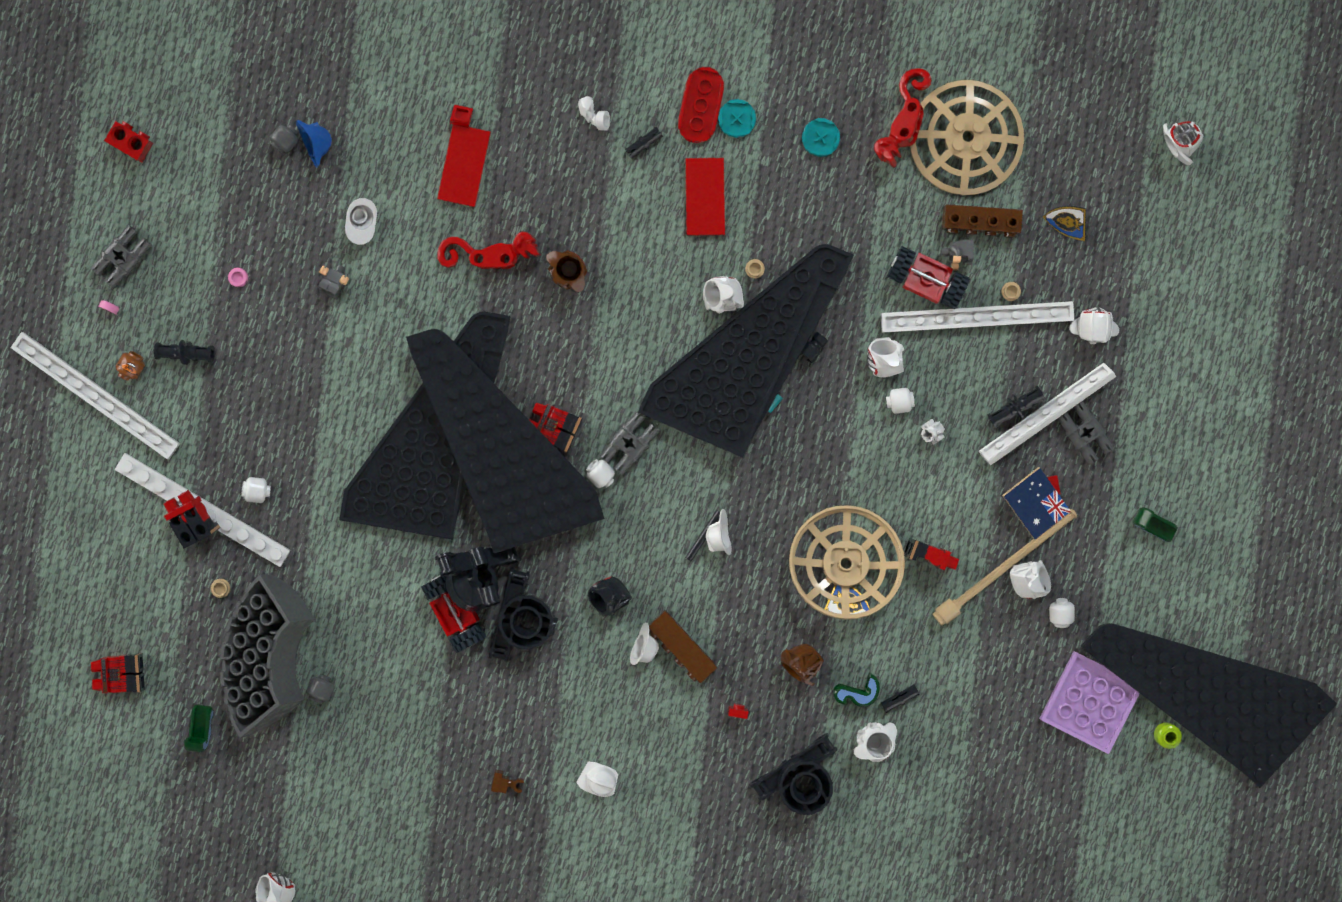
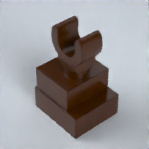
(501, 783)

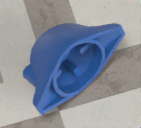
(316, 140)

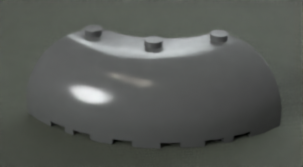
(262, 654)

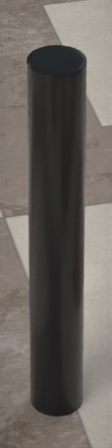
(702, 537)

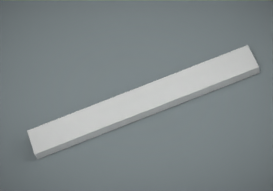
(1047, 413)

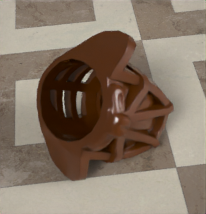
(566, 265)
(804, 662)

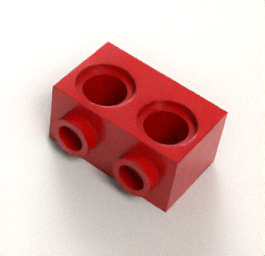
(127, 144)

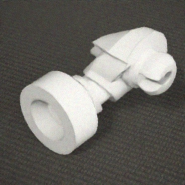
(600, 120)

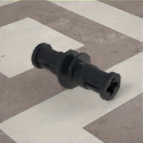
(184, 352)
(1016, 407)

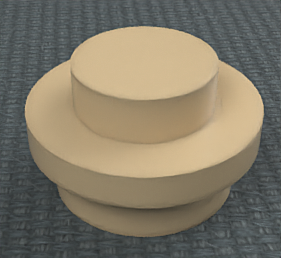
(754, 268)
(1011, 291)
(220, 588)

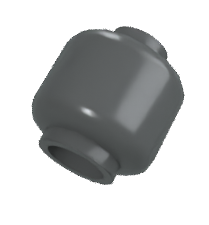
(284, 138)
(320, 689)

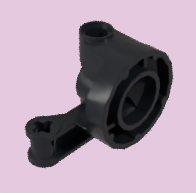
(471, 576)
(514, 634)
(803, 763)

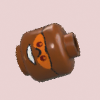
(130, 365)

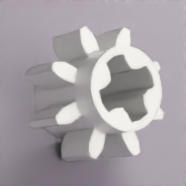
(932, 431)

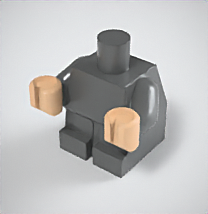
(960, 252)
(332, 281)

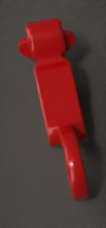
(907, 121)
(493, 255)

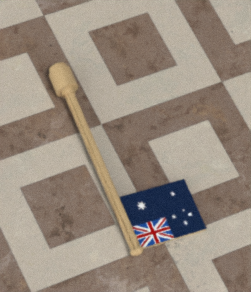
(1040, 512)

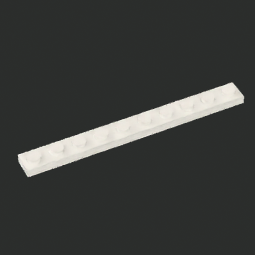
(977, 317)
(95, 395)
(228, 524)

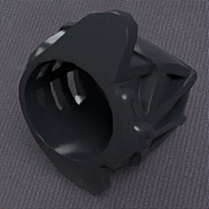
(609, 596)

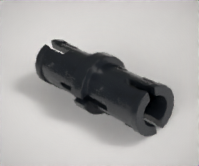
(644, 142)
(900, 698)

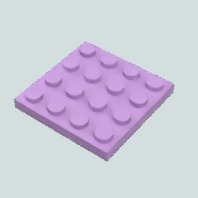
(1090, 703)

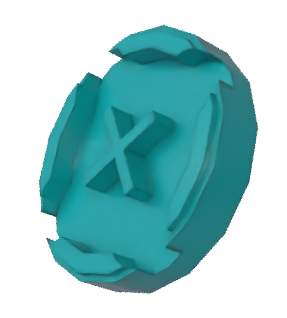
(737, 118)
(821, 137)

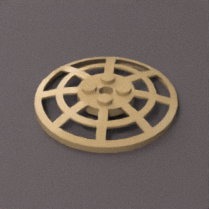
(968, 150)
(855, 554)

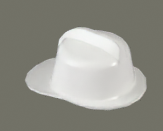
(360, 221)
(717, 535)
(644, 647)
(598, 779)

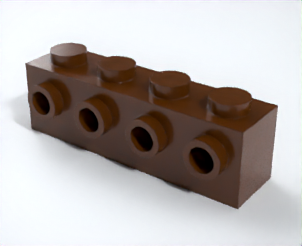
(982, 219)
(682, 646)

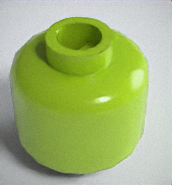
(1171, 731)

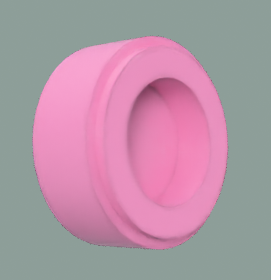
(238, 277)
(109, 307)

